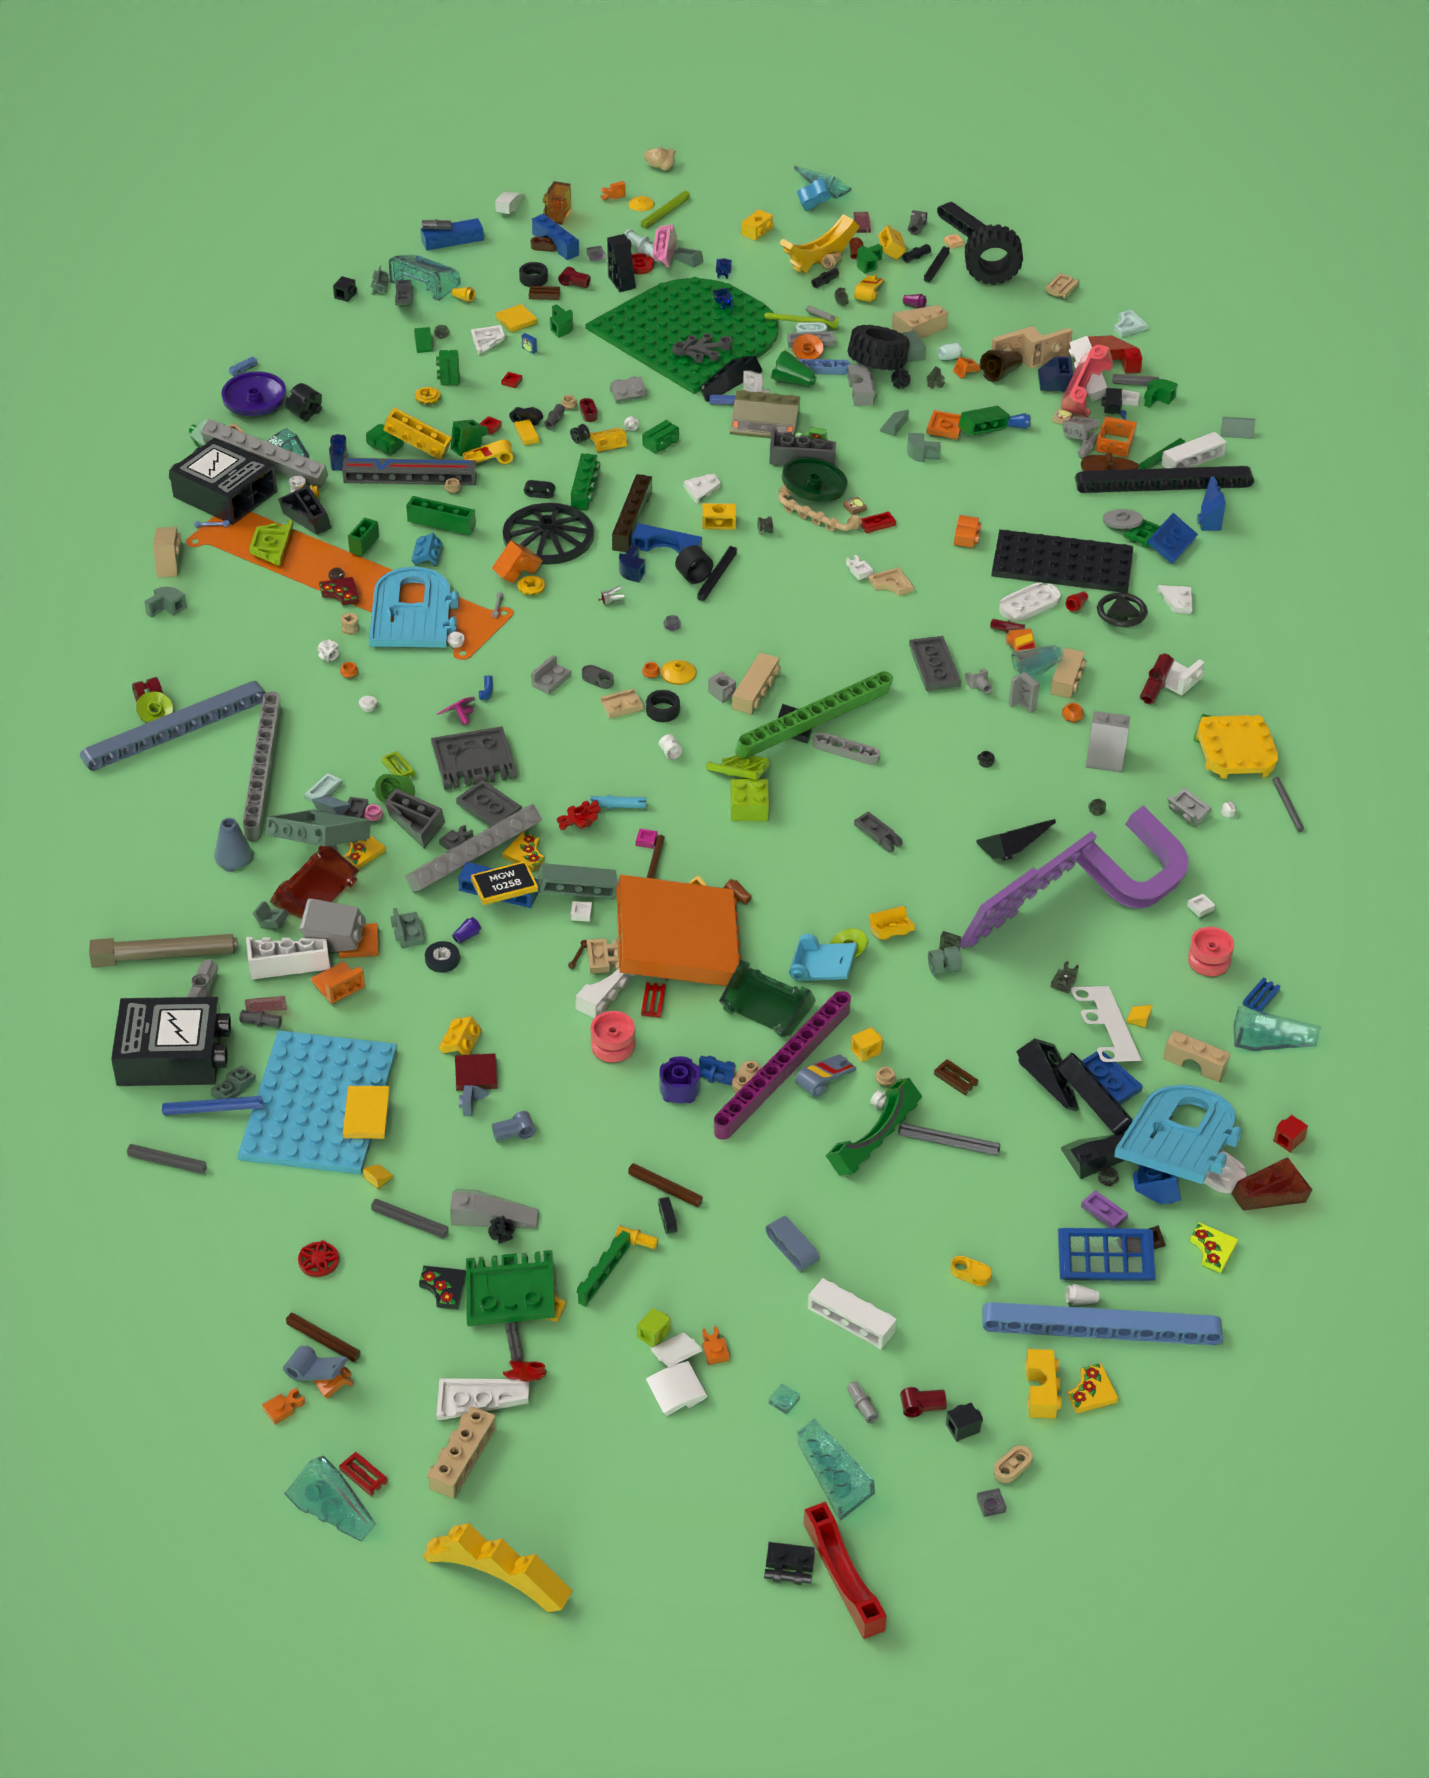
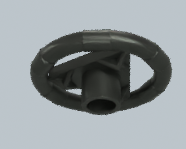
(1122, 609)

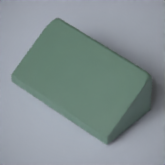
(895, 422)
(1238, 427)

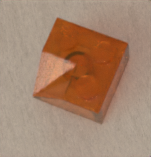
(557, 201)

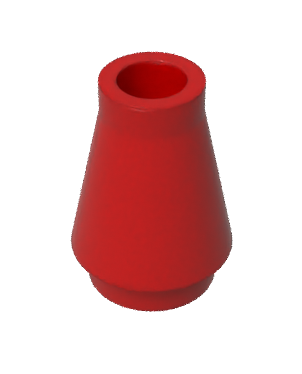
(1075, 601)

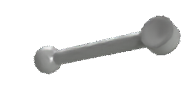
(495, 614)

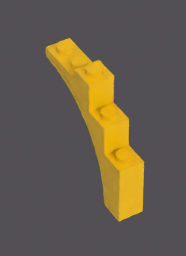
(833, 241)
(526, 1573)

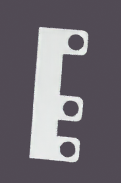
(1110, 1015)

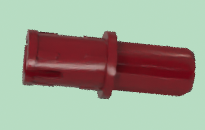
(1005, 626)

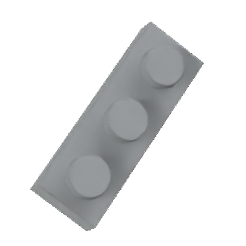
(826, 337)

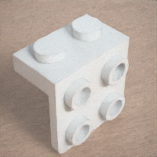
(1182, 678)

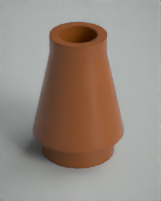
(739, 891)

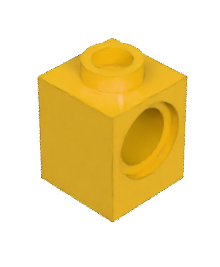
(866, 1044)

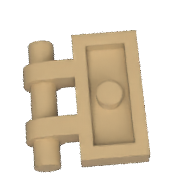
(598, 955)

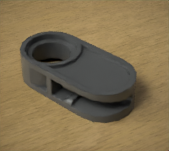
(594, 675)

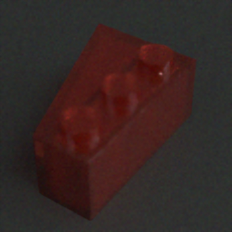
(1272, 1187)

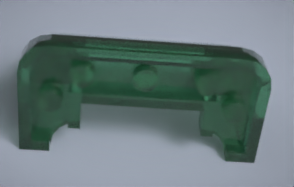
(766, 1000)

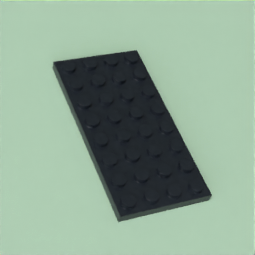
(1062, 561)

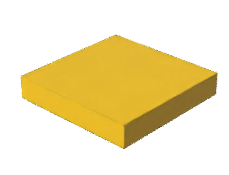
(516, 318)

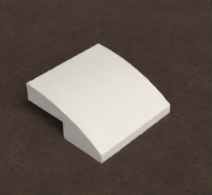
(676, 1387)

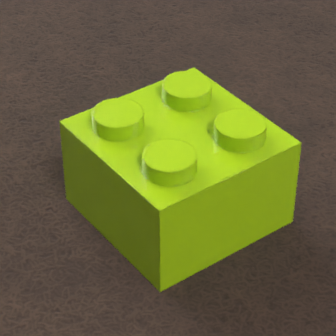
(749, 800)

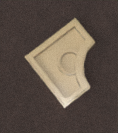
(891, 580)

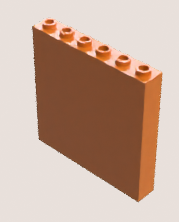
(677, 930)

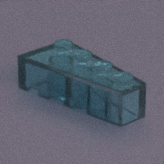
(836, 1471)

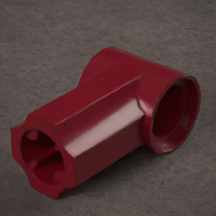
(570, 276)
(916, 1402)

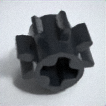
(900, 378)
(501, 1229)

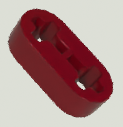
(588, 410)

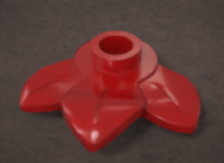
(526, 1371)

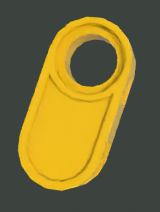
(975, 1273)

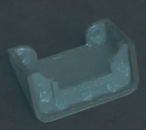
(438, 277)

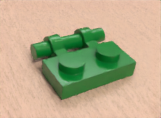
(1146, 530)

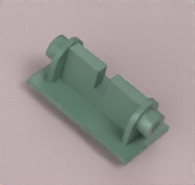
(379, 281)

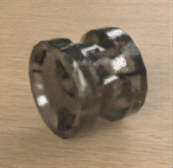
(765, 525)

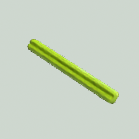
(662, 211)

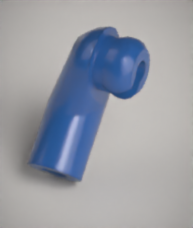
(488, 688)

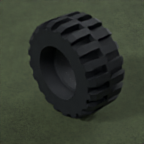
(988, 238)
(878, 347)

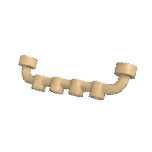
(854, 521)

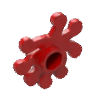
(580, 816)

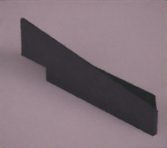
(729, 376)

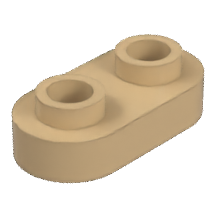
(744, 1074)
(1011, 1465)

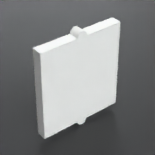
(676, 1349)

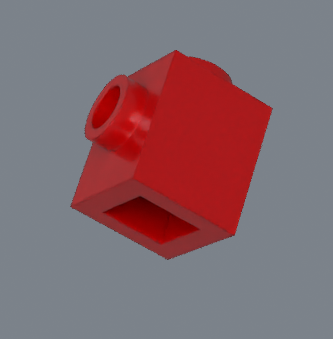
(1290, 1133)

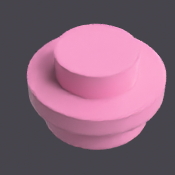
(373, 812)

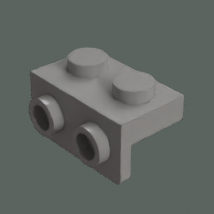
(628, 389)
(1024, 692)
(1189, 807)

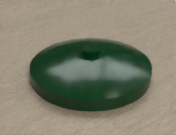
(814, 479)

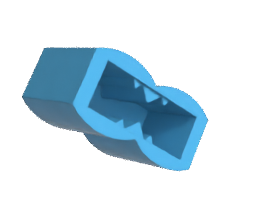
(813, 194)

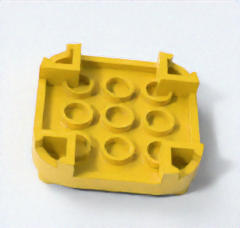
(1237, 745)

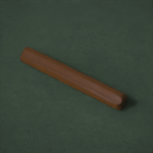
(665, 1185)
(323, 1337)

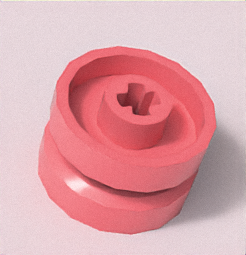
(1210, 951)
(612, 1036)

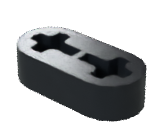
(539, 489)
(667, 1215)

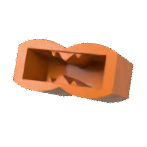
(967, 531)

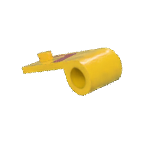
(867, 288)
(500, 449)

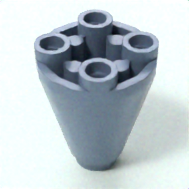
(232, 846)

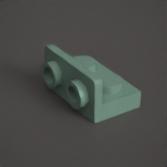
(407, 929)

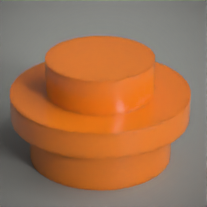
(349, 669)
(651, 670)

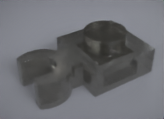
(1065, 978)

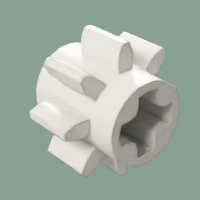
(328, 650)

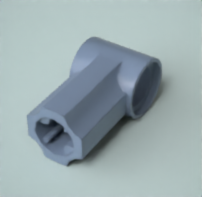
(519, 1125)

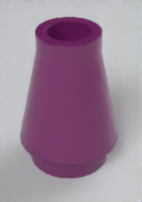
(915, 300)

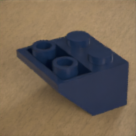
(1055, 374)

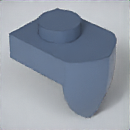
(469, 1094)

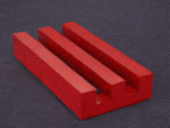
(878, 522)
(654, 988)
(375, 1485)

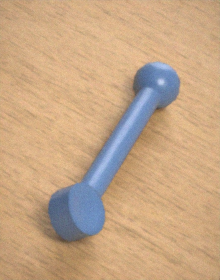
(225, 523)

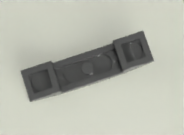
(403, 292)

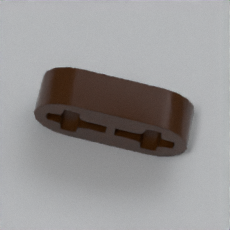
(543, 244)

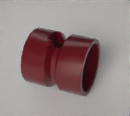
(151, 685)

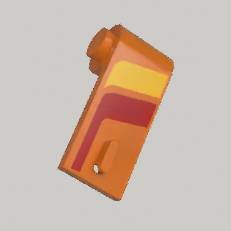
(1020, 639)

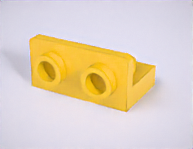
(609, 439)

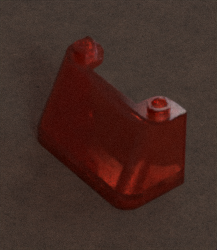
(319, 878)

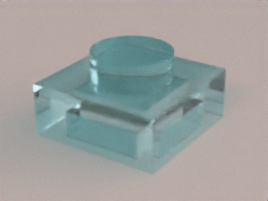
(784, 1398)

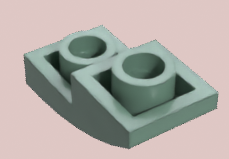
(235, 1084)

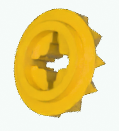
(422, 393)
(535, 585)

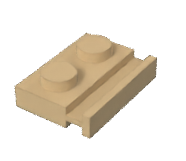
(1061, 285)
(621, 703)

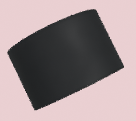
(699, 570)

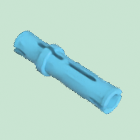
(619, 802)

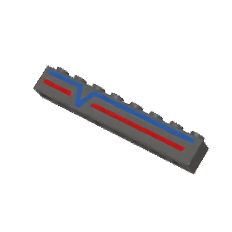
(408, 471)

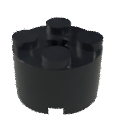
(304, 401)

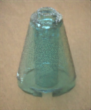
(1036, 660)

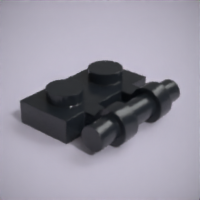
(790, 1558)

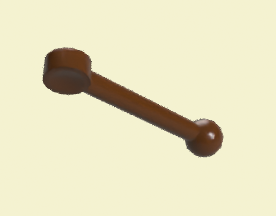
(583, 943)

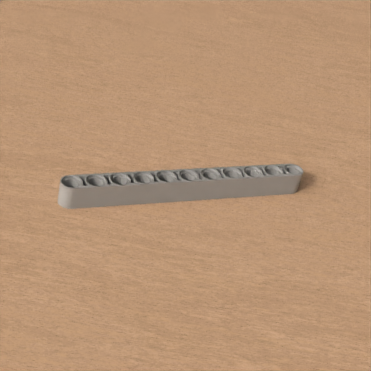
(262, 766)

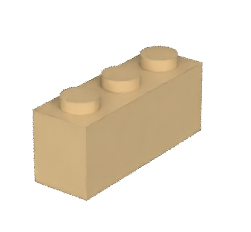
(1068, 673)

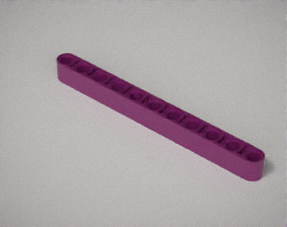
(781, 1065)

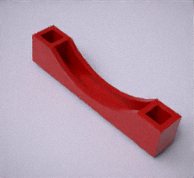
(859, 1600)

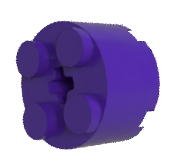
(679, 1080)

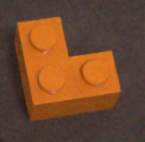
(514, 560)

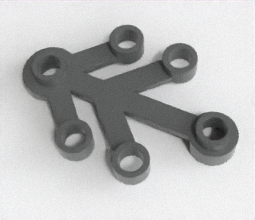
(682, 348)

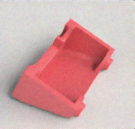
(1093, 362)

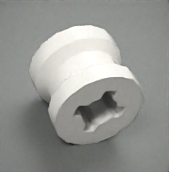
(296, 483)

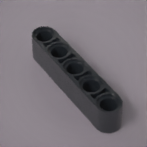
(959, 218)
(1095, 1094)

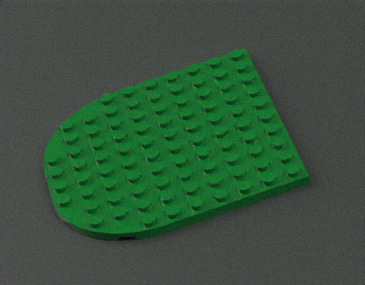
(680, 308)

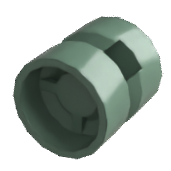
(948, 960)

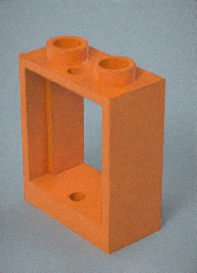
(1111, 427)

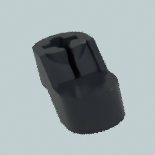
(520, 414)

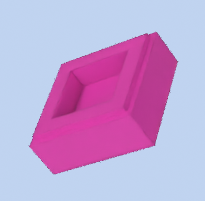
(646, 838)

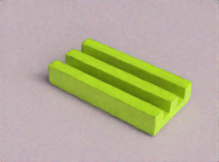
(397, 770)

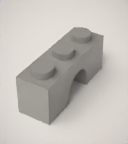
(862, 385)

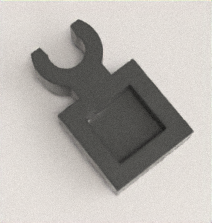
(455, 838)

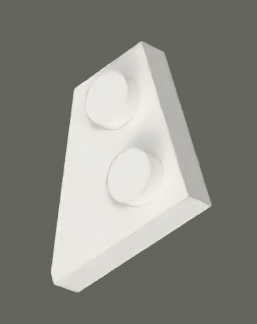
(487, 338)

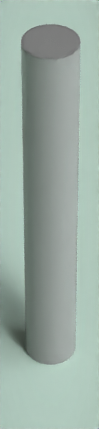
(820, 313)

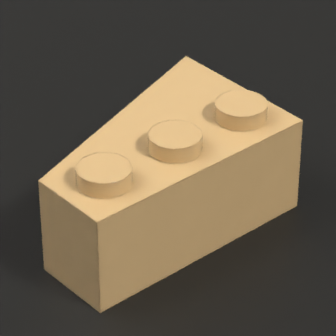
(166, 551)

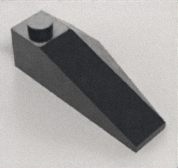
(1092, 1154)

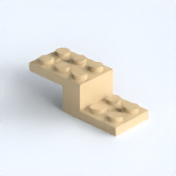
(1034, 347)

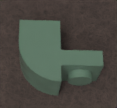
(919, 449)
(165, 599)

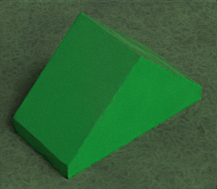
(423, 339)

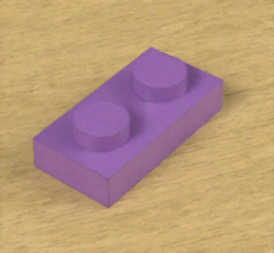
(1104, 1210)

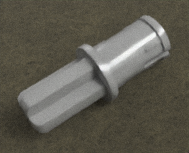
(1087, 445)
(862, 1402)

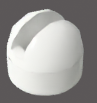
(1228, 809)

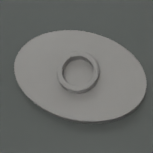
(1123, 519)

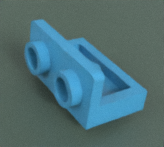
(427, 548)

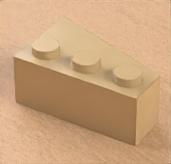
(922, 320)

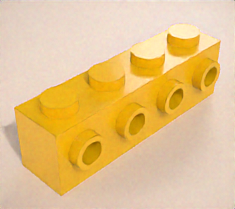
(417, 433)

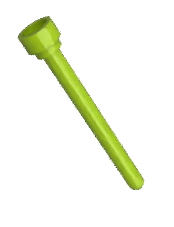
(834, 325)

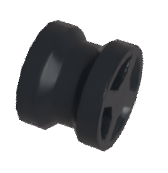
(580, 433)

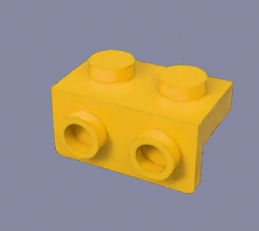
(890, 923)
(461, 1036)

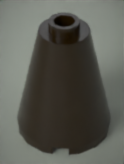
(999, 363)

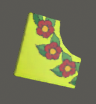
(1214, 1246)

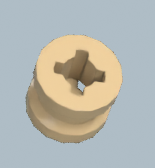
(349, 623)

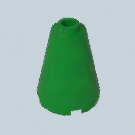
(792, 371)

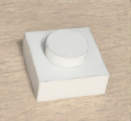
(1201, 905)
(581, 911)

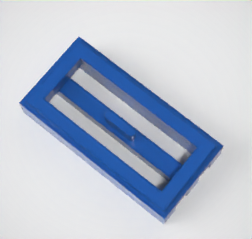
(1267, 986)

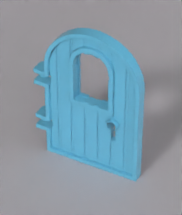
(416, 622)
(1177, 1147)

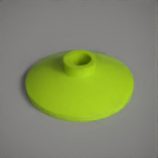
(152, 701)
(851, 936)

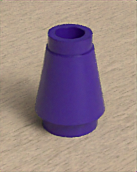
(468, 929)

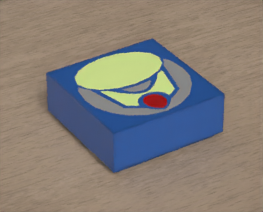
(529, 343)

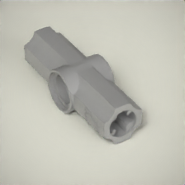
(203, 979)

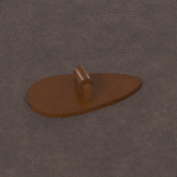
(1107, 462)

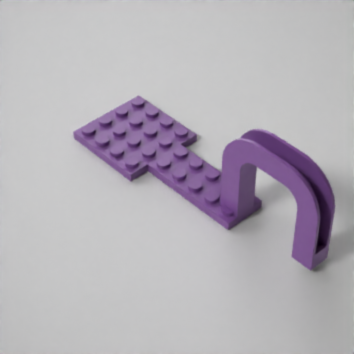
(1099, 867)

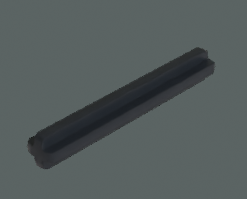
(934, 267)

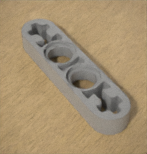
(821, 741)

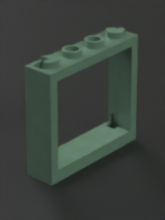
(307, 824)

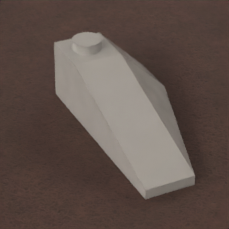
(479, 1208)

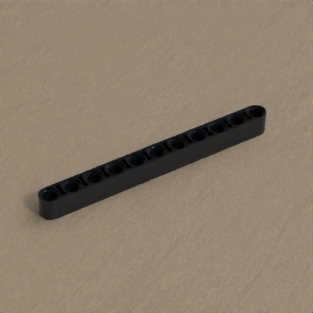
(1162, 479)

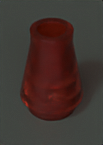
(854, 244)

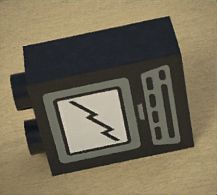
(223, 480)
(169, 1041)

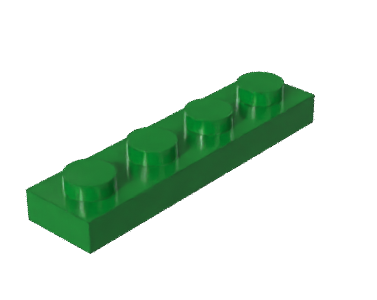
(607, 1263)

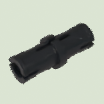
(916, 252)
(825, 277)

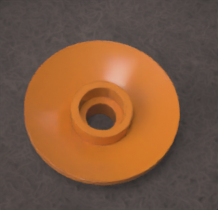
(807, 342)

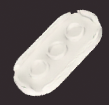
(1029, 601)
(1230, 1175)

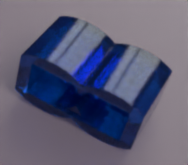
(337, 451)

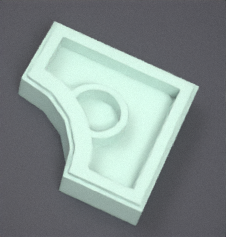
(1129, 324)

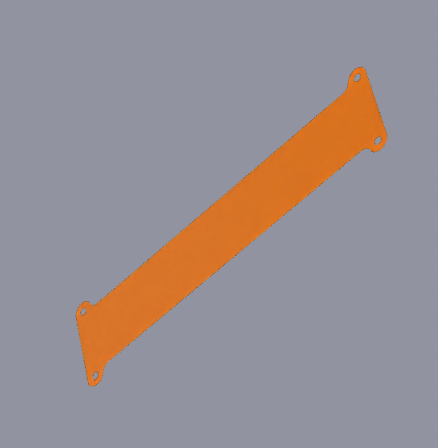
(311, 559)

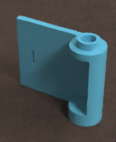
(821, 961)

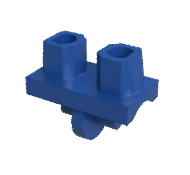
(716, 1070)

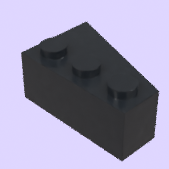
(620, 263)
(306, 510)

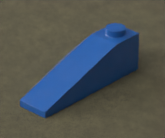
(1212, 508)
(1157, 1185)

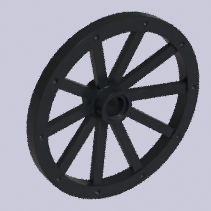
(548, 527)

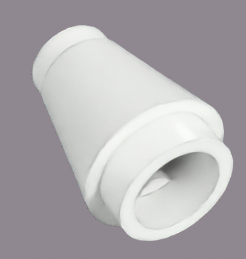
(1081, 1295)

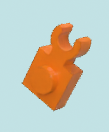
(615, 191)
(714, 1348)
(282, 1407)

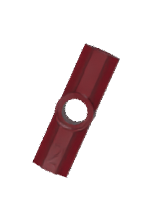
(1157, 678)

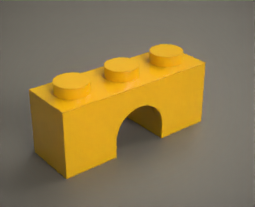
(1043, 1399)

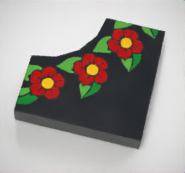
(444, 1284)

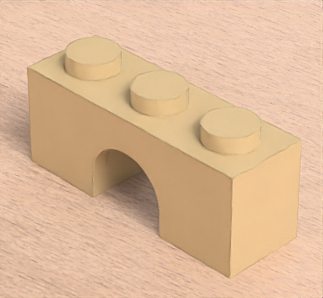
(1210, 1058)

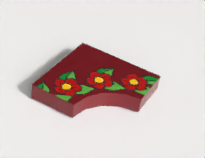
(340, 589)

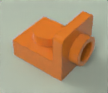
(965, 365)

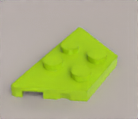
(271, 542)
(743, 767)

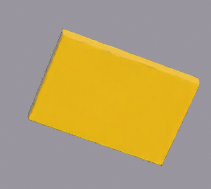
(366, 1112)

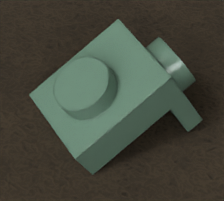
(269, 917)

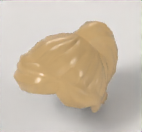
(660, 158)

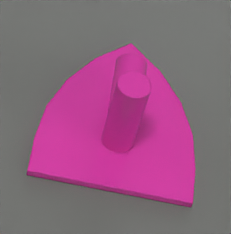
(462, 712)

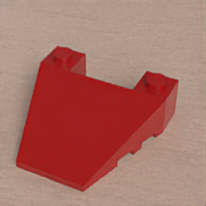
(1120, 350)

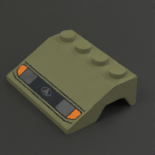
(760, 412)

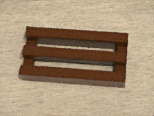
(544, 292)
(953, 1079)

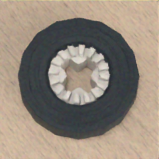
(442, 949)

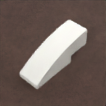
(508, 202)

